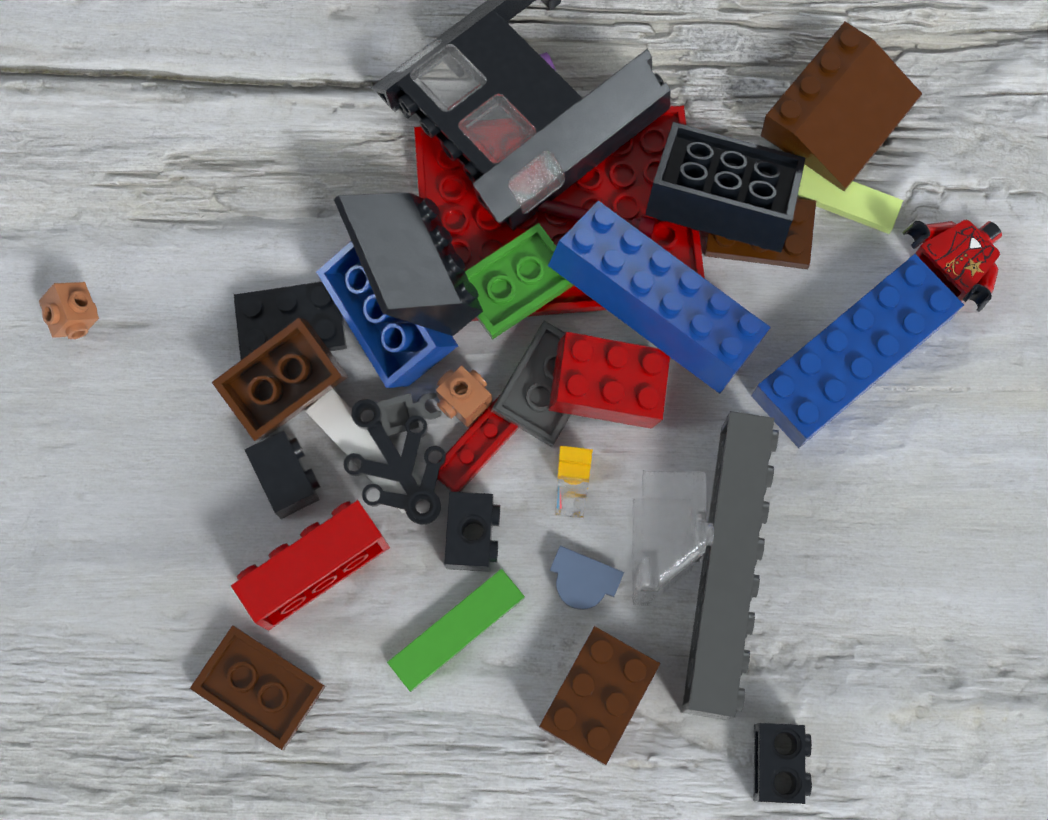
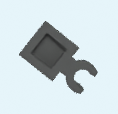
(400, 408)

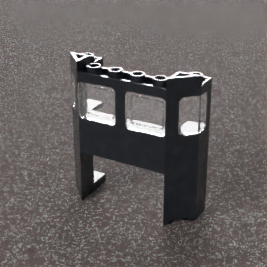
(513, 115)

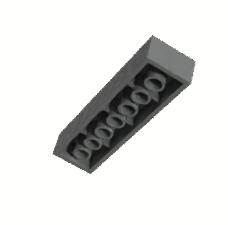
(728, 567)

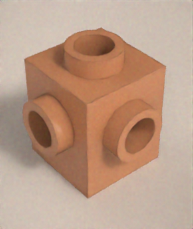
(68, 310)
(471, 403)

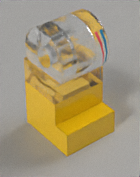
(572, 481)

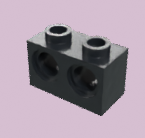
(770, 763)

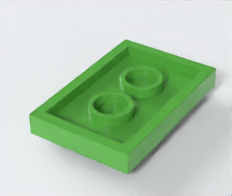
(516, 281)

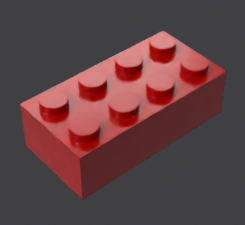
(309, 565)

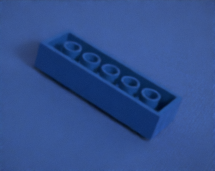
(658, 296)
(856, 350)

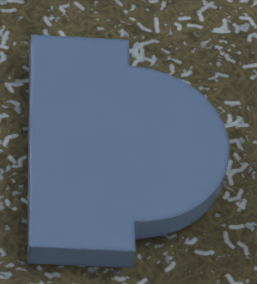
(583, 580)

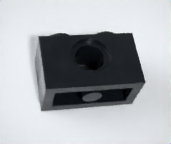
(465, 510)

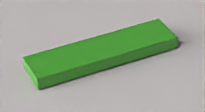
(456, 630)

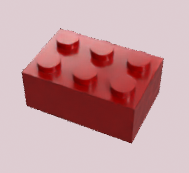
(609, 380)

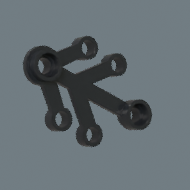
(399, 467)

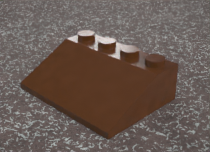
(841, 107)

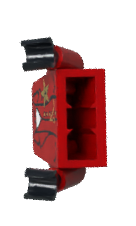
(960, 256)

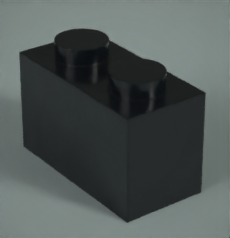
(283, 474)

